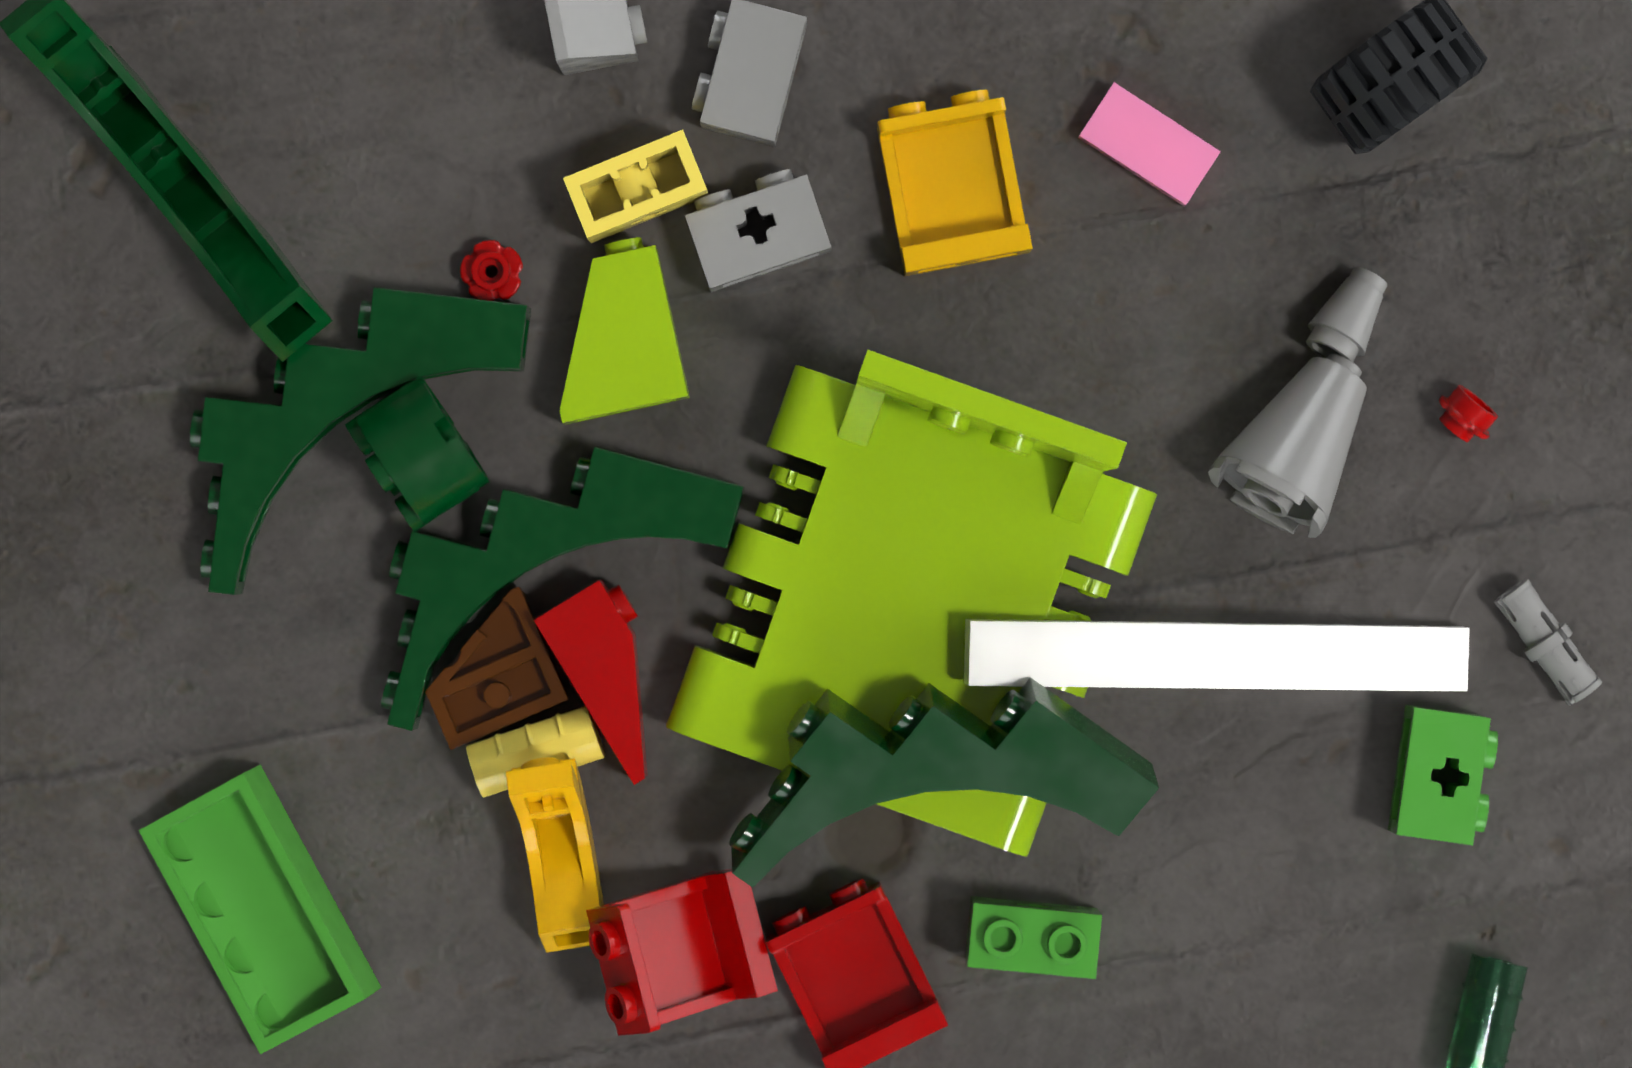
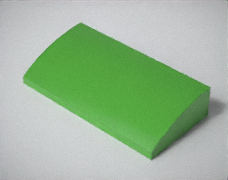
(260, 909)

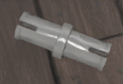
(1548, 642)

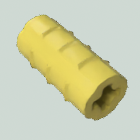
(557, 737)

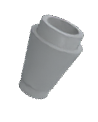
(1348, 316)

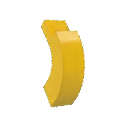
(558, 849)

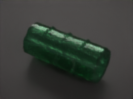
(1486, 1013)

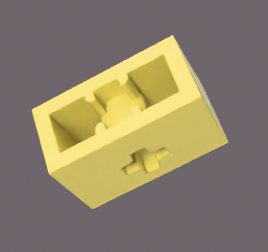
(636, 186)

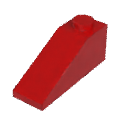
(601, 660)

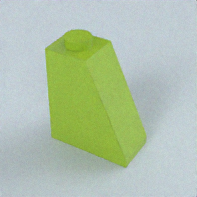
(624, 338)

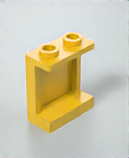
(953, 183)

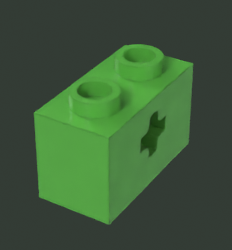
(1417, 801)
(1033, 937)

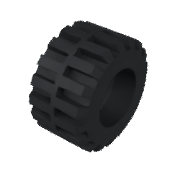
(1398, 75)

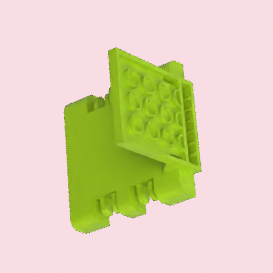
(924, 518)

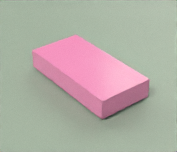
(1149, 144)

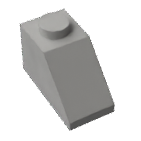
(594, 33)

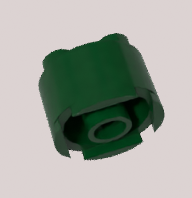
(417, 453)

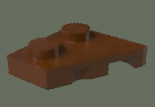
(496, 676)

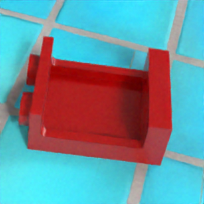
(680, 951)
(855, 977)

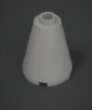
(1296, 447)

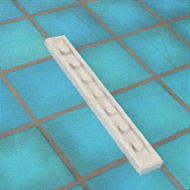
(1216, 655)

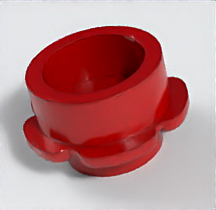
(474, 268)
(1466, 414)

